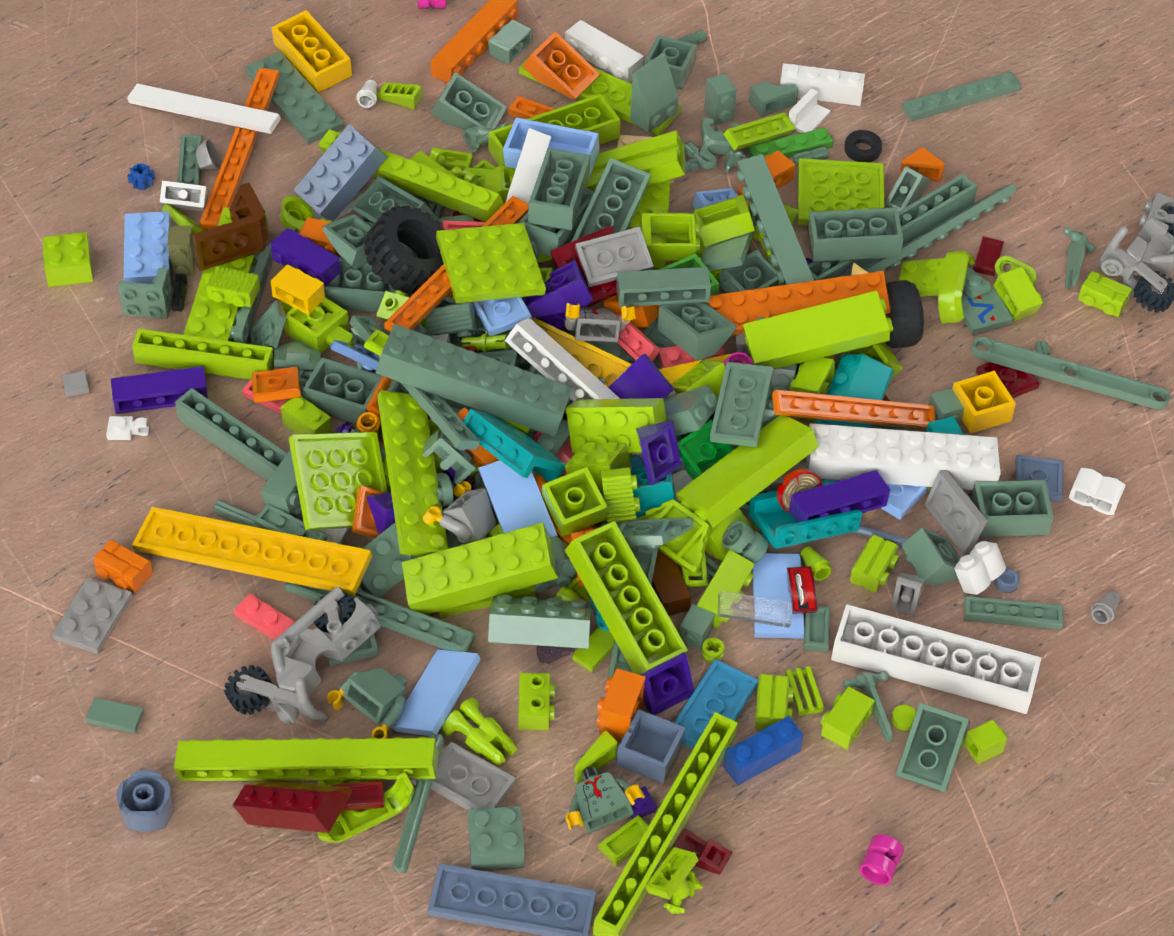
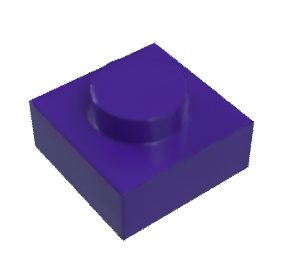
(643, 806)

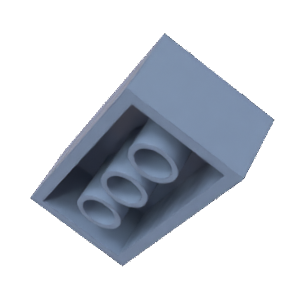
(340, 173)

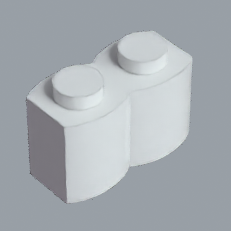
(1097, 491)
(980, 567)

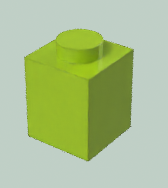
(985, 741)

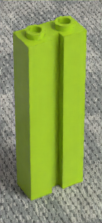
(658, 156)
(818, 331)
(748, 470)

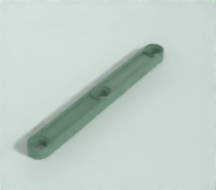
(1084, 378)

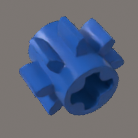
(141, 176)

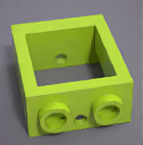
(723, 220)
(670, 224)

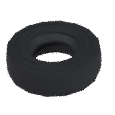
(860, 155)

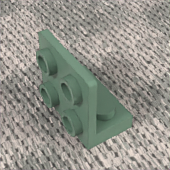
(147, 299)

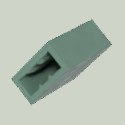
(690, 409)

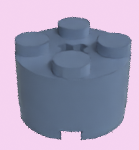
(145, 801)

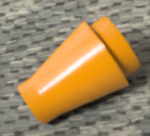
(368, 422)

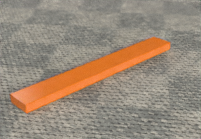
(852, 409)

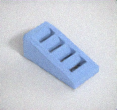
(711, 197)

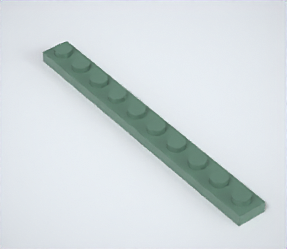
(941, 230)
(433, 404)

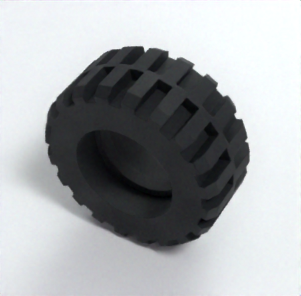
(391, 260)

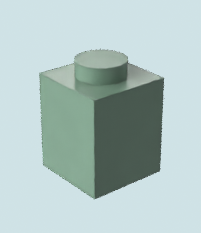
(946, 405)
(696, 626)

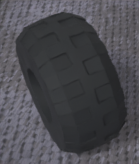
(905, 314)

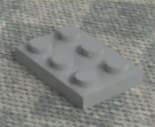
(613, 253)
(955, 512)
(92, 615)
(470, 779)

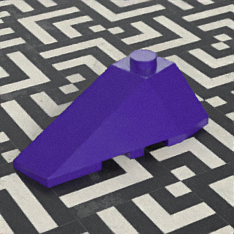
(563, 287)

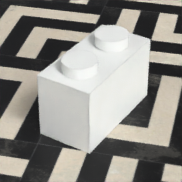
(184, 196)

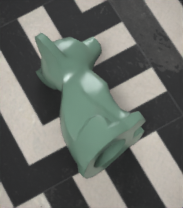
(478, 136)

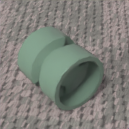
(745, 541)

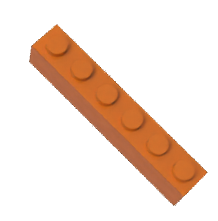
(473, 38)

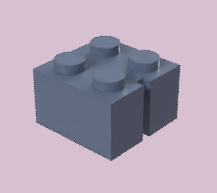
(650, 746)

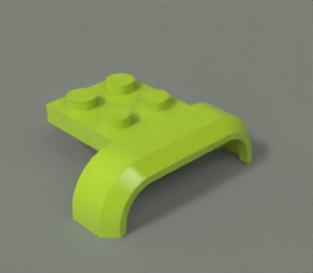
(943, 279)
(356, 821)

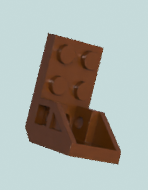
(235, 239)

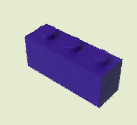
(305, 255)

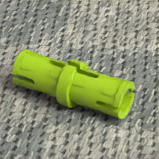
(486, 342)

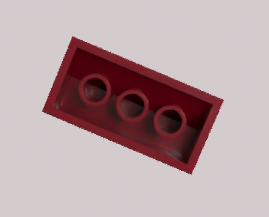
(291, 805)

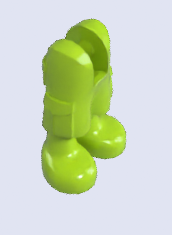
(484, 739)

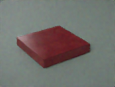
(1015, 381)

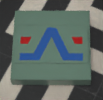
(985, 312)

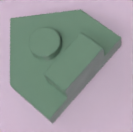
(269, 327)
(296, 355)

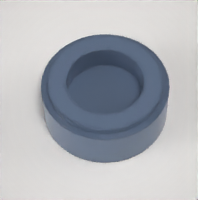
(1007, 581)

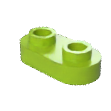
(1007, 260)

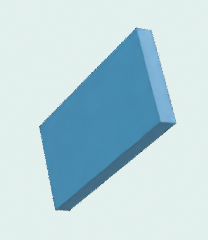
(719, 691)

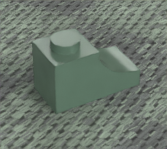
(770, 98)

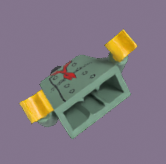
(375, 695)
(601, 800)

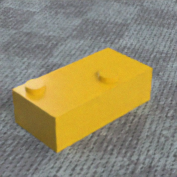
(312, 51)

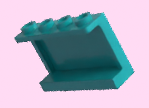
(513, 446)
(783, 530)

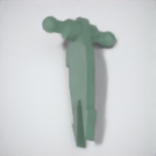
(1075, 255)
(867, 682)

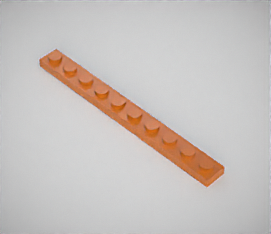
(238, 151)
(438, 285)

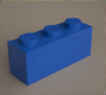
(763, 750)

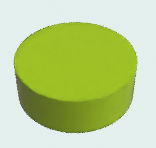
(903, 717)

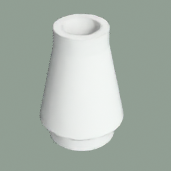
(368, 94)

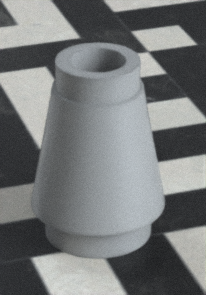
(1105, 608)

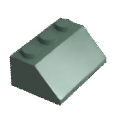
(695, 328)

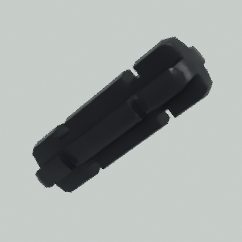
(179, 292)

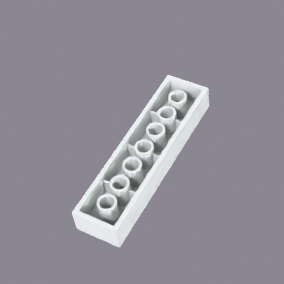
(903, 455)
(936, 659)

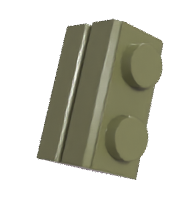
(181, 250)

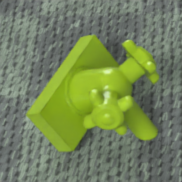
(671, 879)

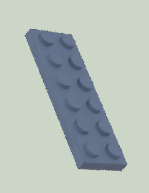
(511, 902)

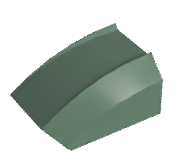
(348, 239)
(753, 274)

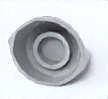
(208, 156)

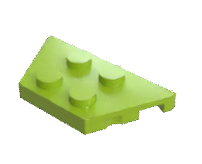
(690, 546)

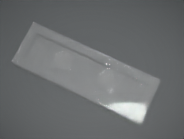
(754, 609)

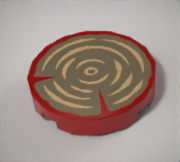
(794, 482)

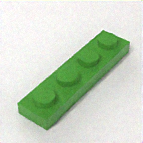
(794, 144)

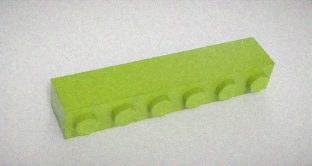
(186, 351)

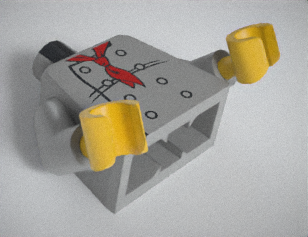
(597, 323)
(468, 516)

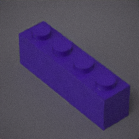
(156, 389)
(860, 492)

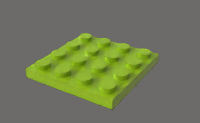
(838, 186)
(490, 263)
(331, 471)

